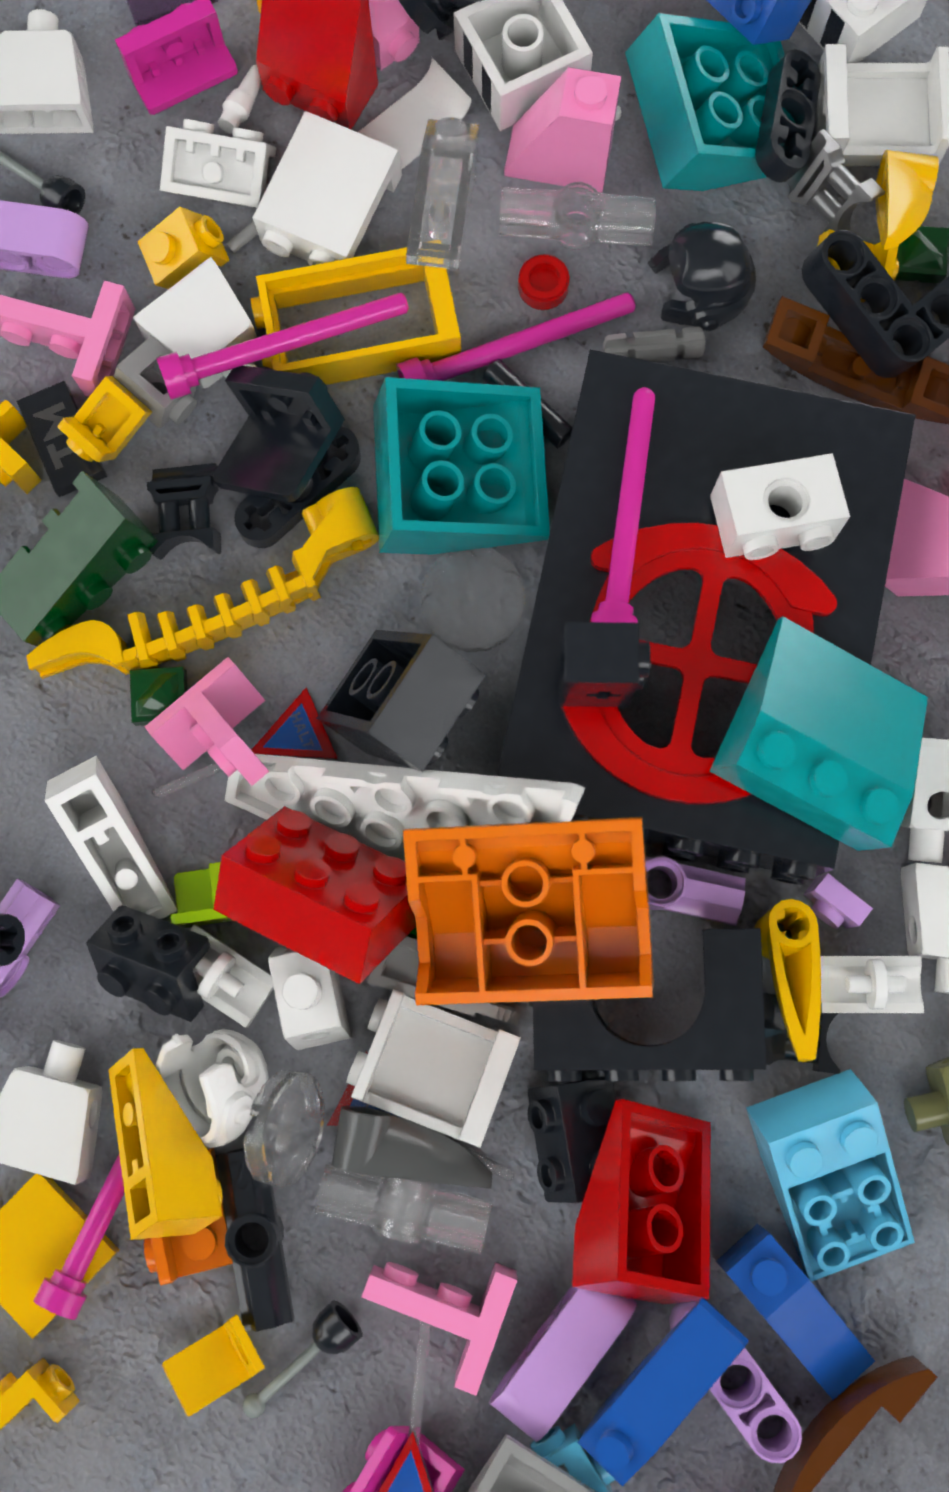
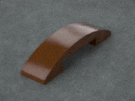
(824, 355)
(891, 1386)

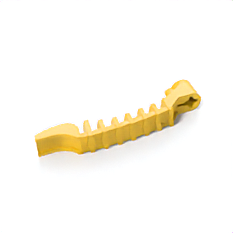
(338, 529)

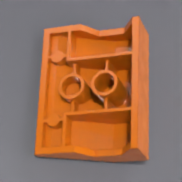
(530, 911)

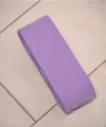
(41, 240)
(560, 1358)
(752, 1403)

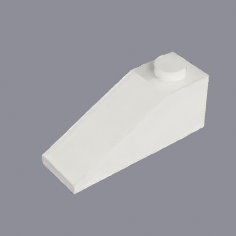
(108, 839)

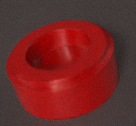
(543, 282)

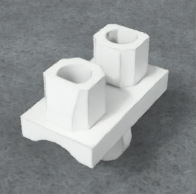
(231, 981)
(871, 984)

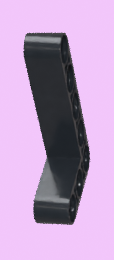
(892, 313)

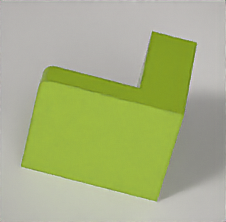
(196, 897)

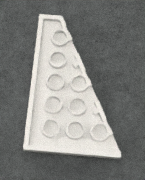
(382, 801)

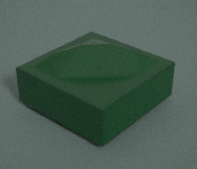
(924, 255)
(155, 691)

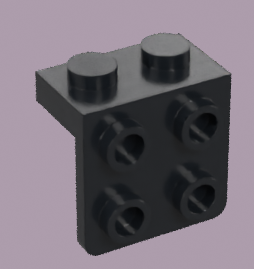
(284, 435)

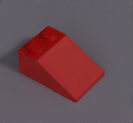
(318, 56)
(647, 1209)

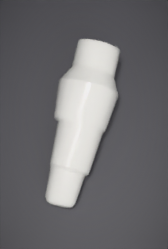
(240, 101)

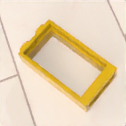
(349, 278)

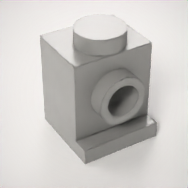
(143, 378)

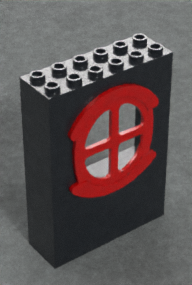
(837, 592)

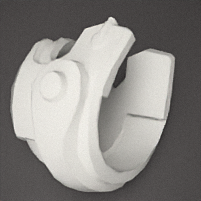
(214, 1082)

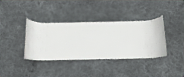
(406, 120)

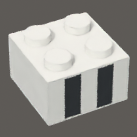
(859, 23)
(517, 51)

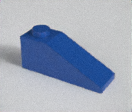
(795, 1310)
(661, 1391)

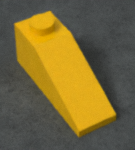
(162, 1158)

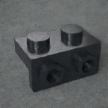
(149, 961)
(568, 1134)

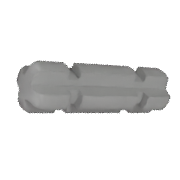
(658, 344)

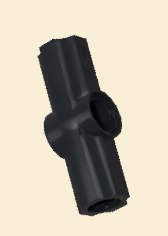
(258, 1274)

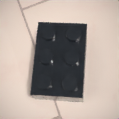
(403, 697)

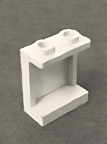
(884, 106)
(325, 191)
(433, 1068)

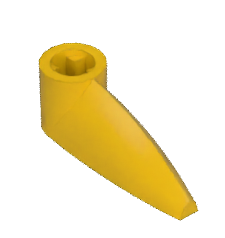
(908, 194)
(795, 971)

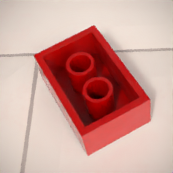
(317, 893)

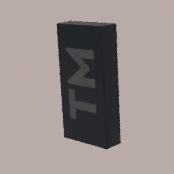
(42, 415)

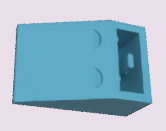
(832, 1173)

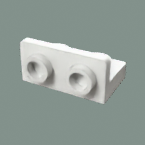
(215, 165)

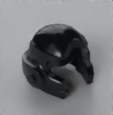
(711, 269)

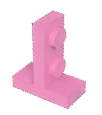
(92, 341)
(205, 722)
(449, 1310)

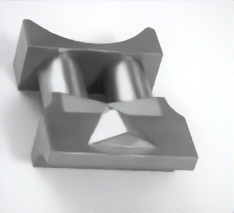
(826, 168)

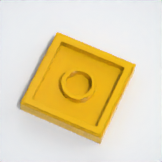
(35, 1240)

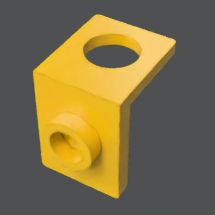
(212, 1366)

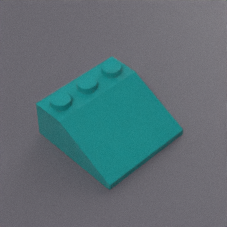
(701, 99)
(458, 466)
(826, 739)

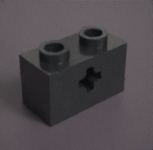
(601, 664)

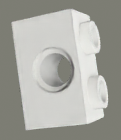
(802, 486)

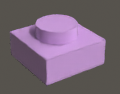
(836, 903)

